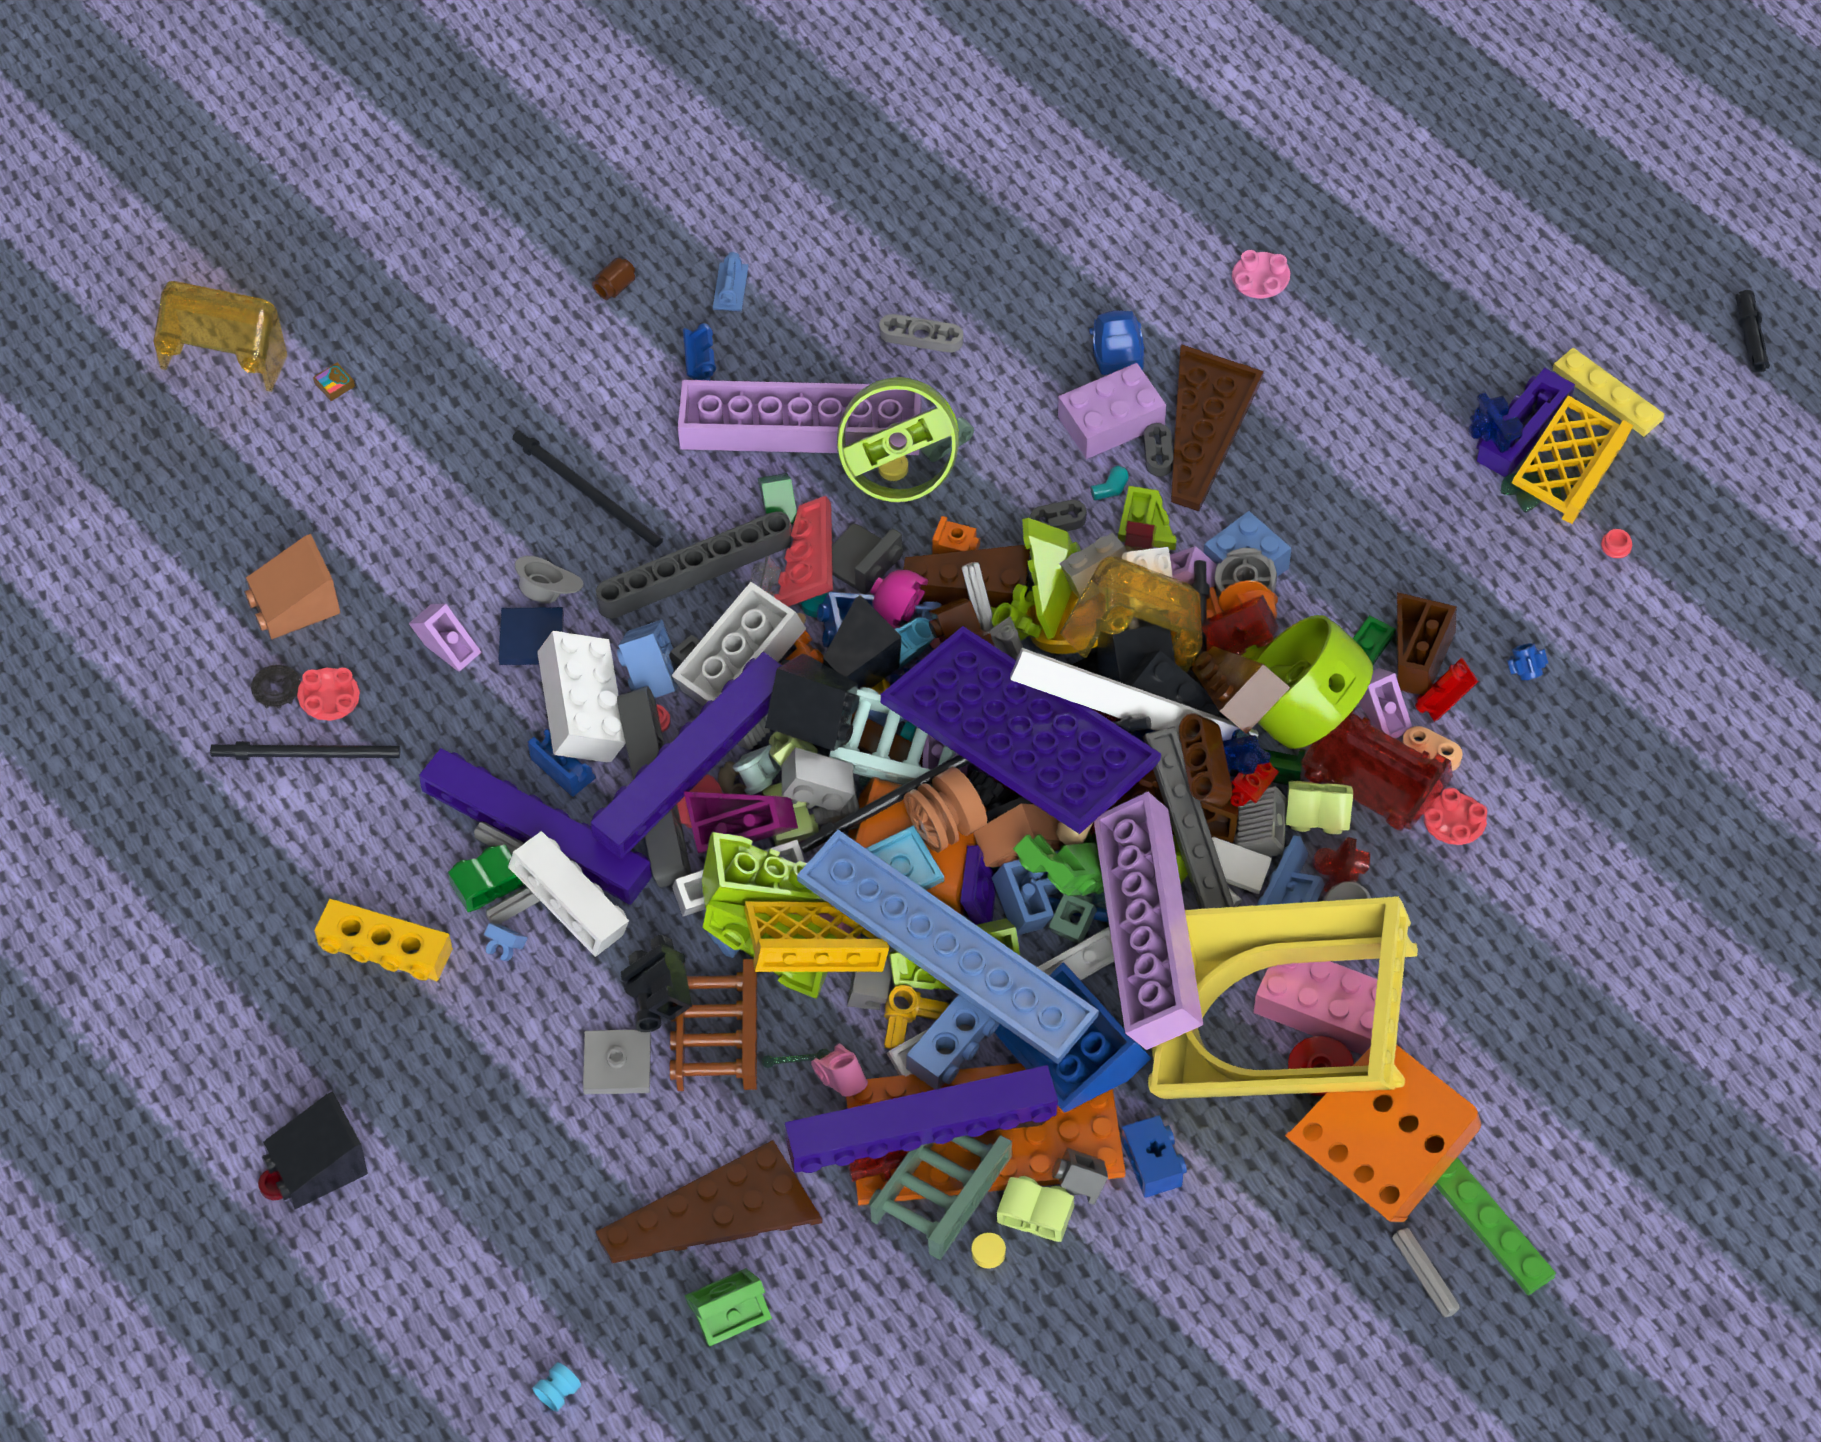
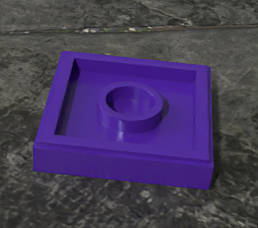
(978, 887)

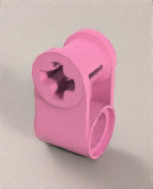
(840, 1071)

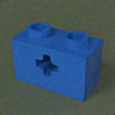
(1145, 1142)

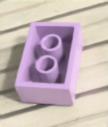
(1111, 410)

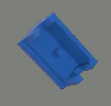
(565, 771)

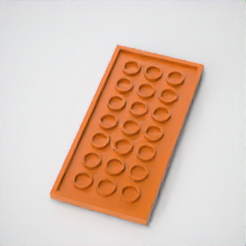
(1086, 1129)

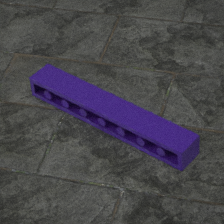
(686, 758)
(523, 816)
(921, 1119)

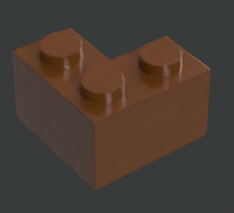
(953, 616)

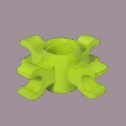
(1017, 611)

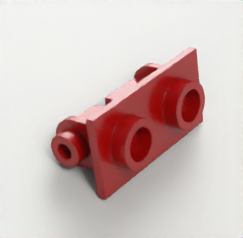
(1447, 690)
(1252, 785)

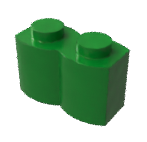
(484, 878)

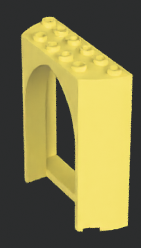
(1246, 939)

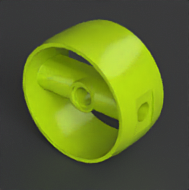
(878, 450)
(1309, 660)

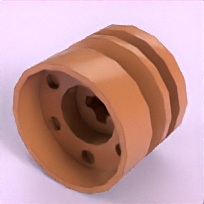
(945, 809)

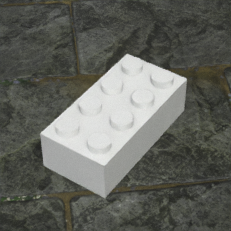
(743, 632)
(581, 696)

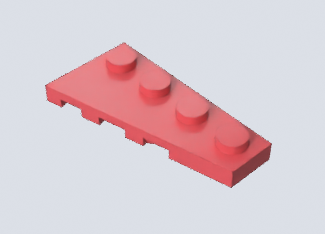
(810, 555)

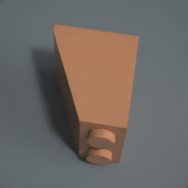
(292, 590)

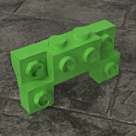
(1072, 869)

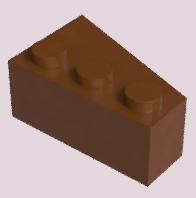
(1423, 640)

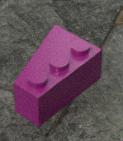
(738, 815)

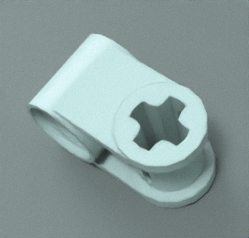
(757, 769)

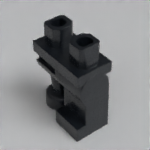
(656, 982)

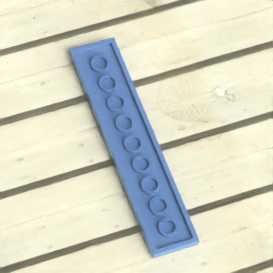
(948, 946)

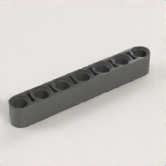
(711, 556)
(643, 741)

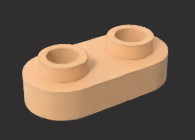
(1433, 744)

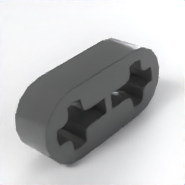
(1164, 449)
(1058, 515)

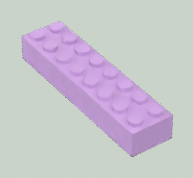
(785, 415)
(1147, 922)

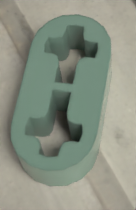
(944, 446)

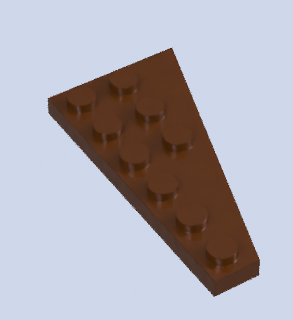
(1208, 415)
(725, 1205)

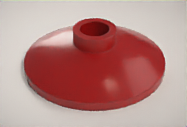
(1319, 1053)

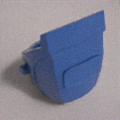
(1117, 341)

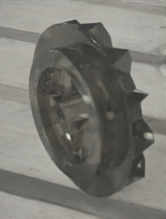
(280, 676)

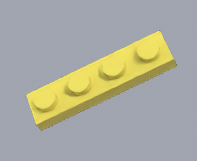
(1608, 391)

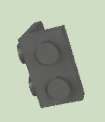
(864, 557)

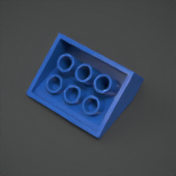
(1096, 1062)

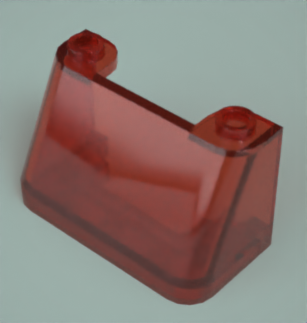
(1379, 769)

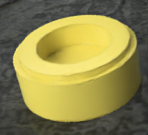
(894, 469)
(988, 1250)

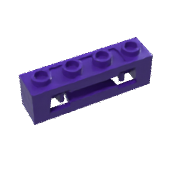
(1550, 393)

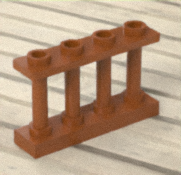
(743, 1038)

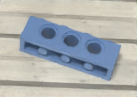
(938, 1068)

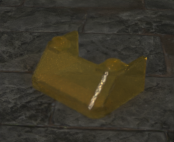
(220, 323)
(1128, 591)

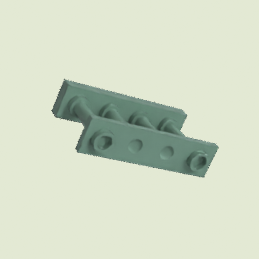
(957, 1208)

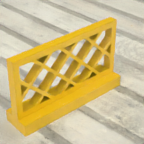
(1590, 475)
(815, 952)

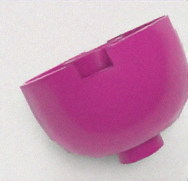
(898, 595)

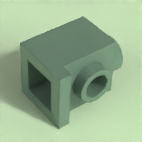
(1061, 923)

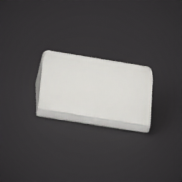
(1242, 866)

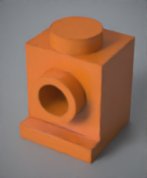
(954, 537)

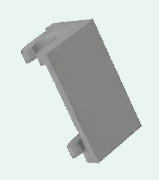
(870, 986)

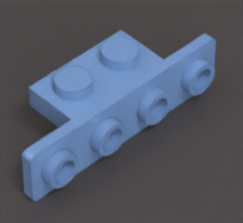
(1287, 882)

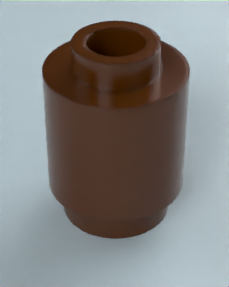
(614, 278)

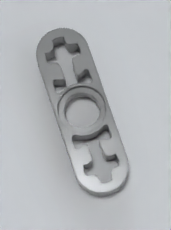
(914, 324)

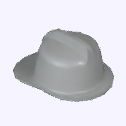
(543, 580)

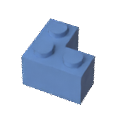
(1249, 533)
(647, 658)
(1024, 896)

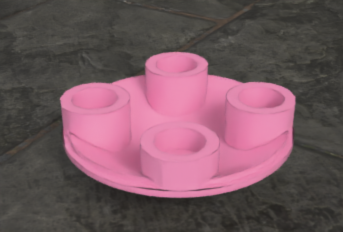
(1261, 274)

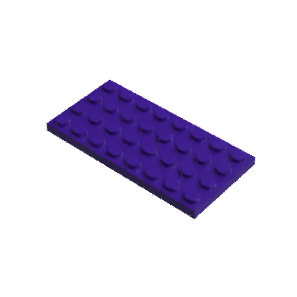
(1026, 738)

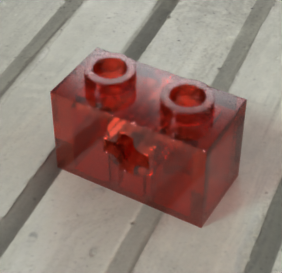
(1251, 615)

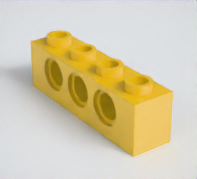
(373, 927)

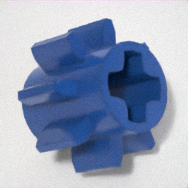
(1527, 661)

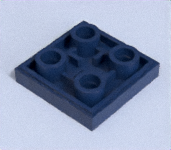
(525, 632)

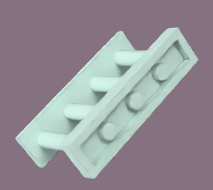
(879, 762)

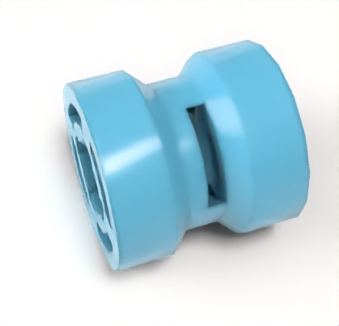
(557, 1386)

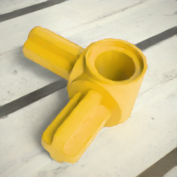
(900, 1018)

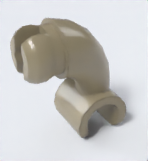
(726, 780)

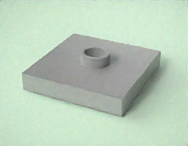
(616, 1062)

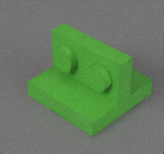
(729, 1306)

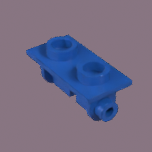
(698, 354)

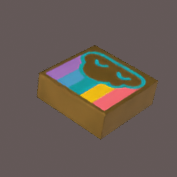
(334, 381)

